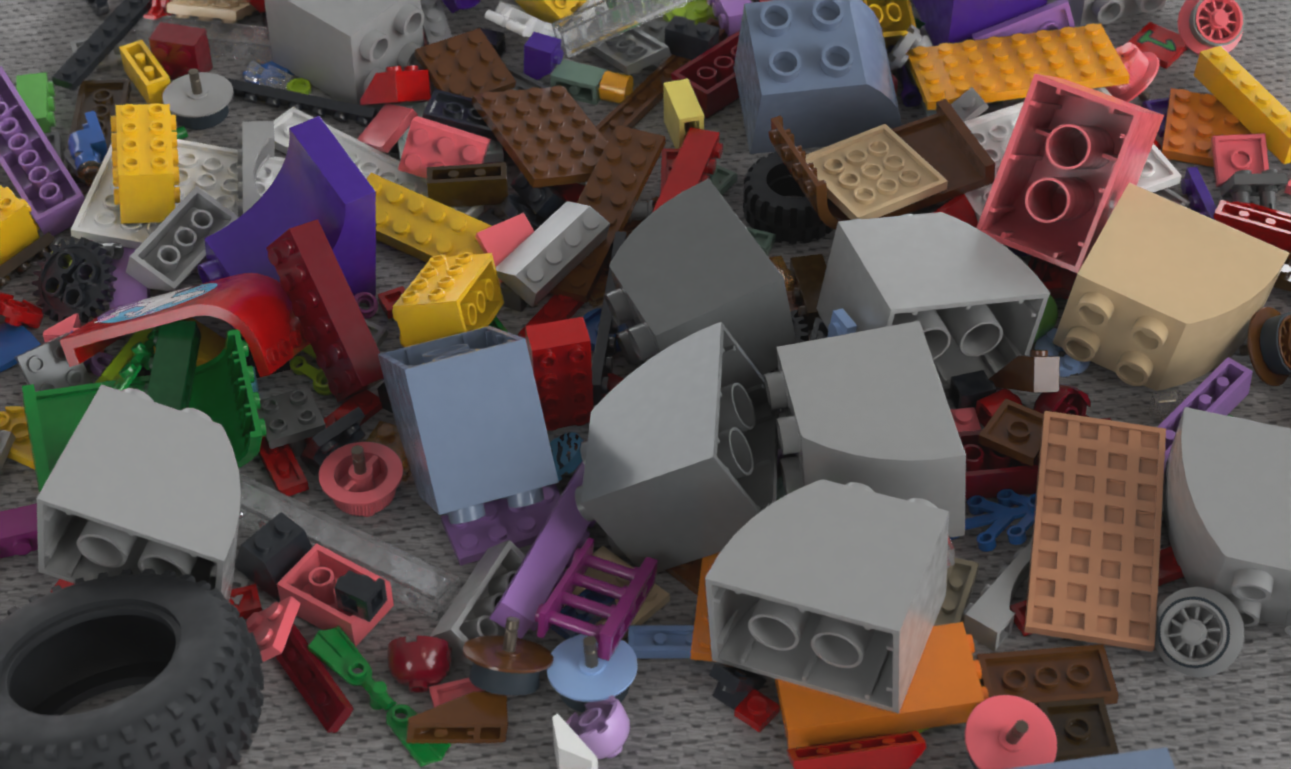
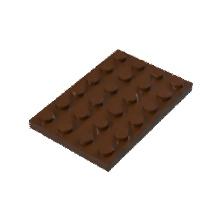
(543, 133)

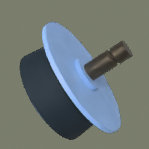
(585, 677)

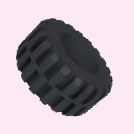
(771, 211)

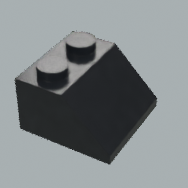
(272, 553)

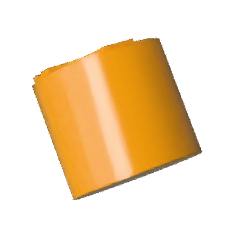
(615, 86)

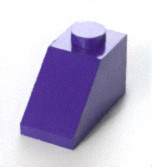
(541, 55)

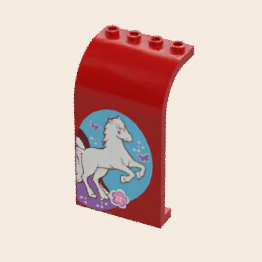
(245, 300)

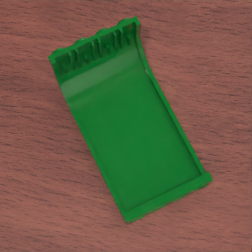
(218, 389)

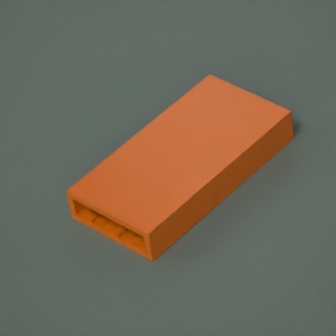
(939, 695)

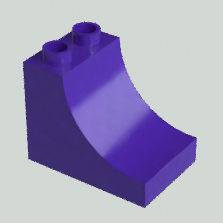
(311, 185)

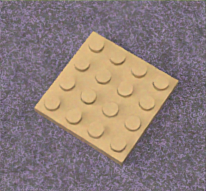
(875, 174)

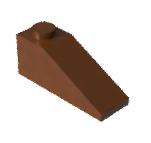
(1030, 373)
(467, 719)

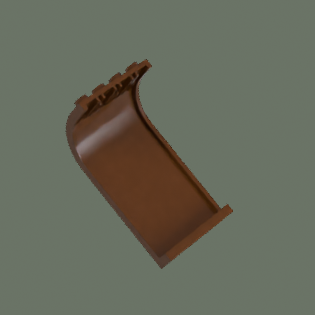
(938, 139)

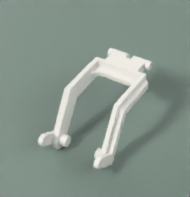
(520, 22)

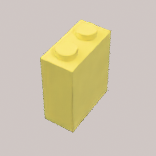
(681, 110)

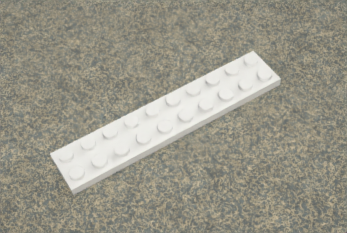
(364, 156)

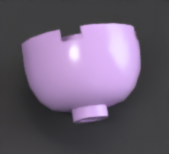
(602, 727)

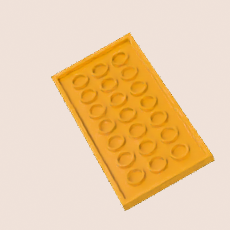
(1006, 65)

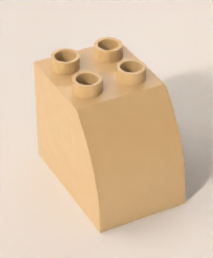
(1165, 292)

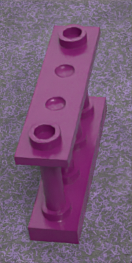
(618, 616)

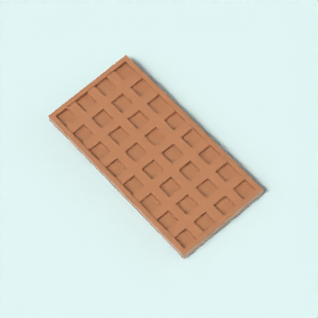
(1096, 531)

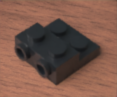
(342, 432)

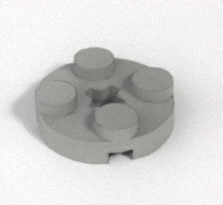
(898, 56)

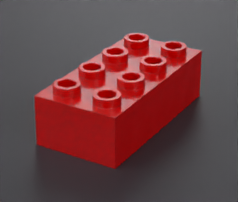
(562, 371)

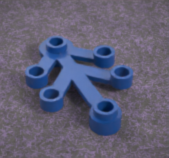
(1000, 517)

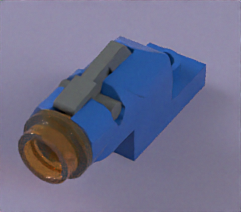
(86, 150)

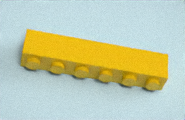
(1246, 99)

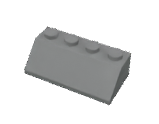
(178, 242)
(553, 251)
(477, 599)

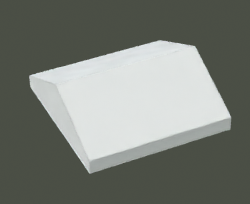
(570, 749)

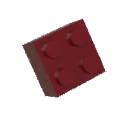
(180, 49)

